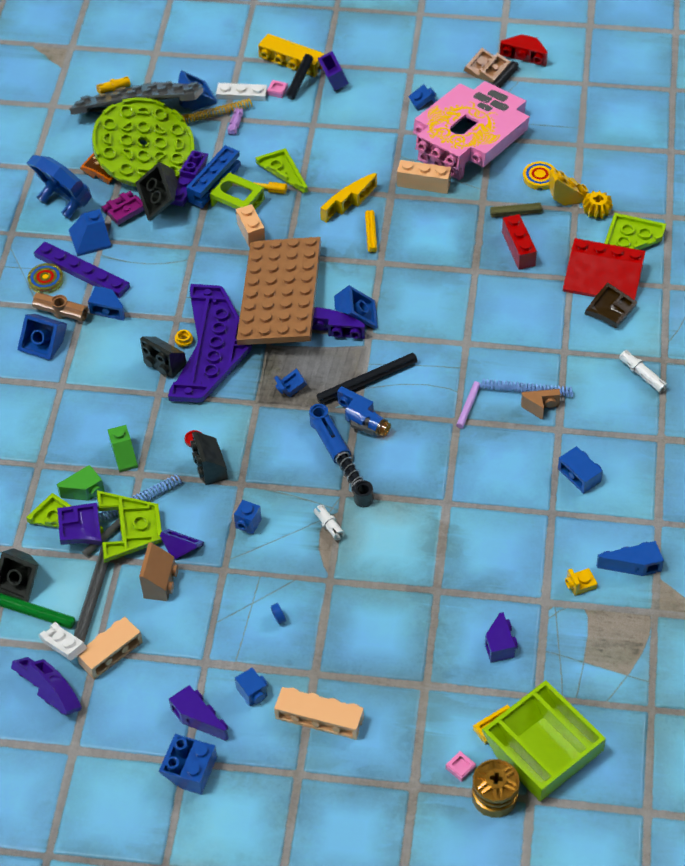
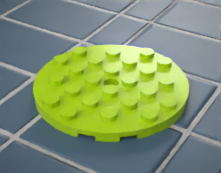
(136, 119)

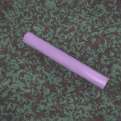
(468, 404)

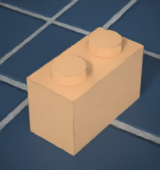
(250, 224)

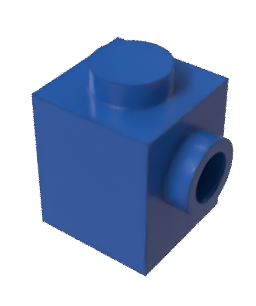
(247, 516)
(251, 686)

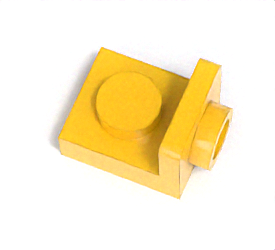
(580, 581)

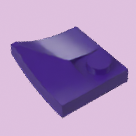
(79, 524)

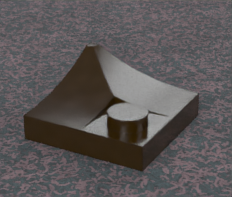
(611, 305)

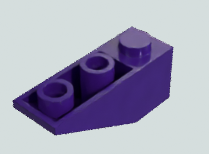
(193, 712)

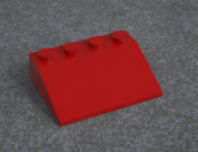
(597, 263)

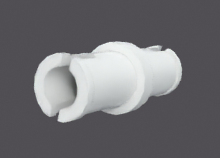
(329, 522)

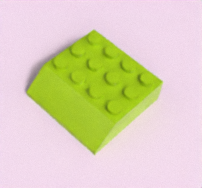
(544, 740)

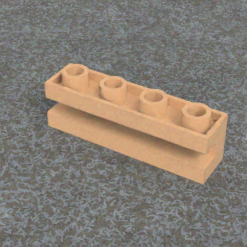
(319, 712)

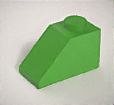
(122, 448)
(81, 485)

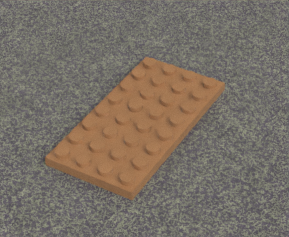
(279, 291)

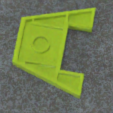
(138, 524)

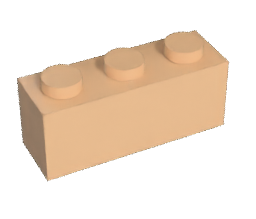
(423, 176)
(109, 647)

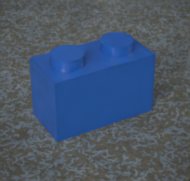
(580, 469)

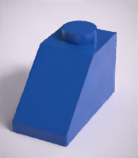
(105, 303)

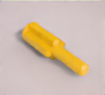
(274, 187)

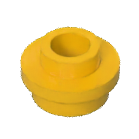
(183, 338)

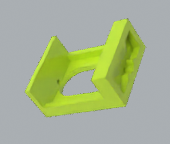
(219, 193)

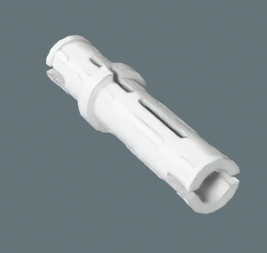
(637, 366)

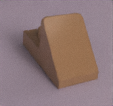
(538, 400)

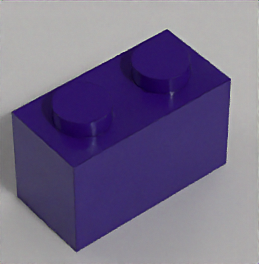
(333, 71)

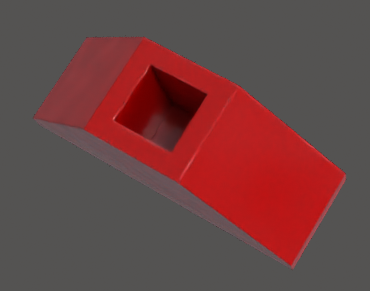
(524, 48)

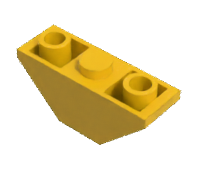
(566, 189)

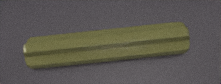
(510, 210)

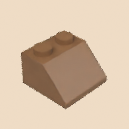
(157, 573)

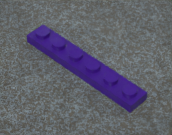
(81, 268)

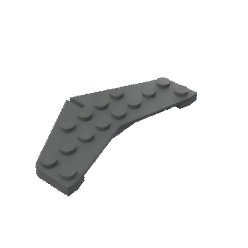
(154, 91)

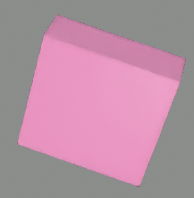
(277, 89)
(460, 766)

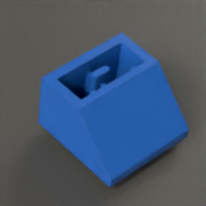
(189, 763)

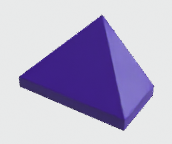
(178, 543)

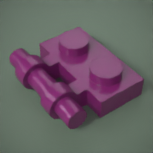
(123, 207)

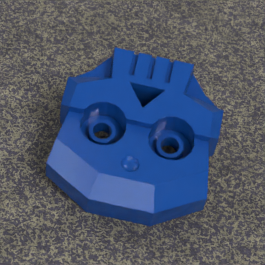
(61, 181)

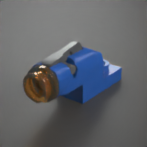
(361, 413)

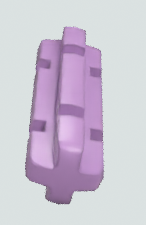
(235, 121)

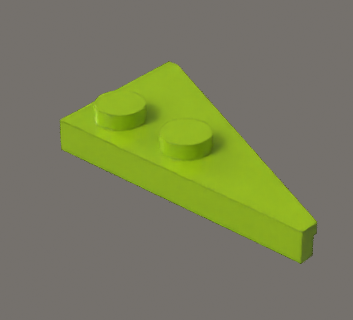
(282, 166)
(47, 513)

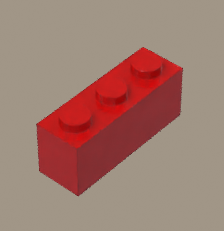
(519, 241)

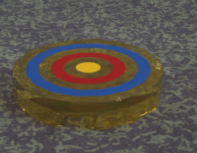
(45, 278)

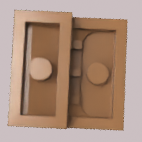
(486, 66)

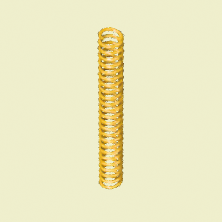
(228, 106)

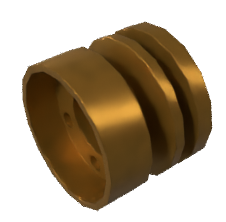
(491, 798)

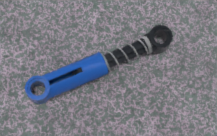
(340, 454)

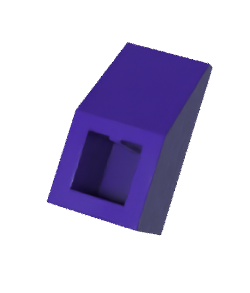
(499, 641)

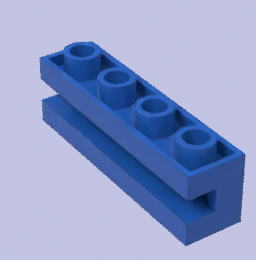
(200, 187)

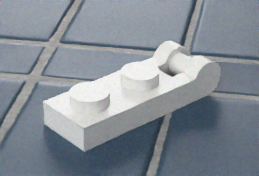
(62, 641)

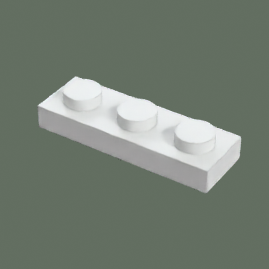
(241, 91)

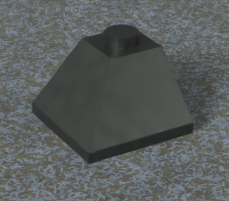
(17, 574)

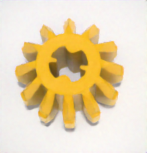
(597, 204)

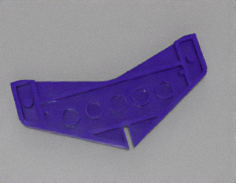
(216, 345)

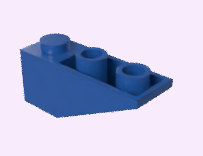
(635, 560)

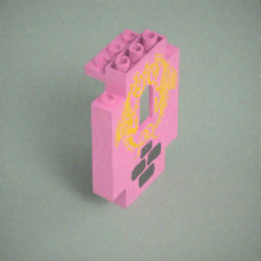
(498, 120)

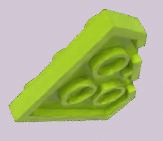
(634, 232)

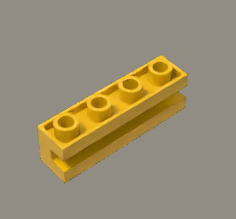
(288, 53)

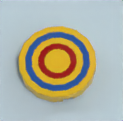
(537, 175)

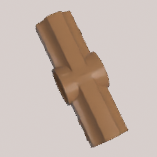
(60, 306)

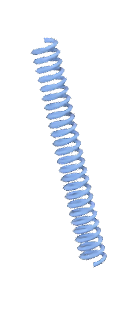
(522, 387)
(143, 493)

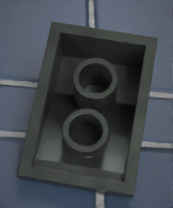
(157, 189)

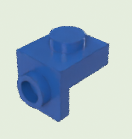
(422, 96)
(291, 383)

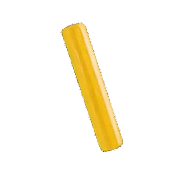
(371, 231)

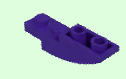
(191, 168)
(337, 324)
(51, 684)

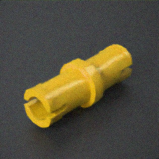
(113, 84)

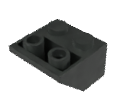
(162, 356)
(208, 458)

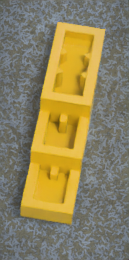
(351, 195)

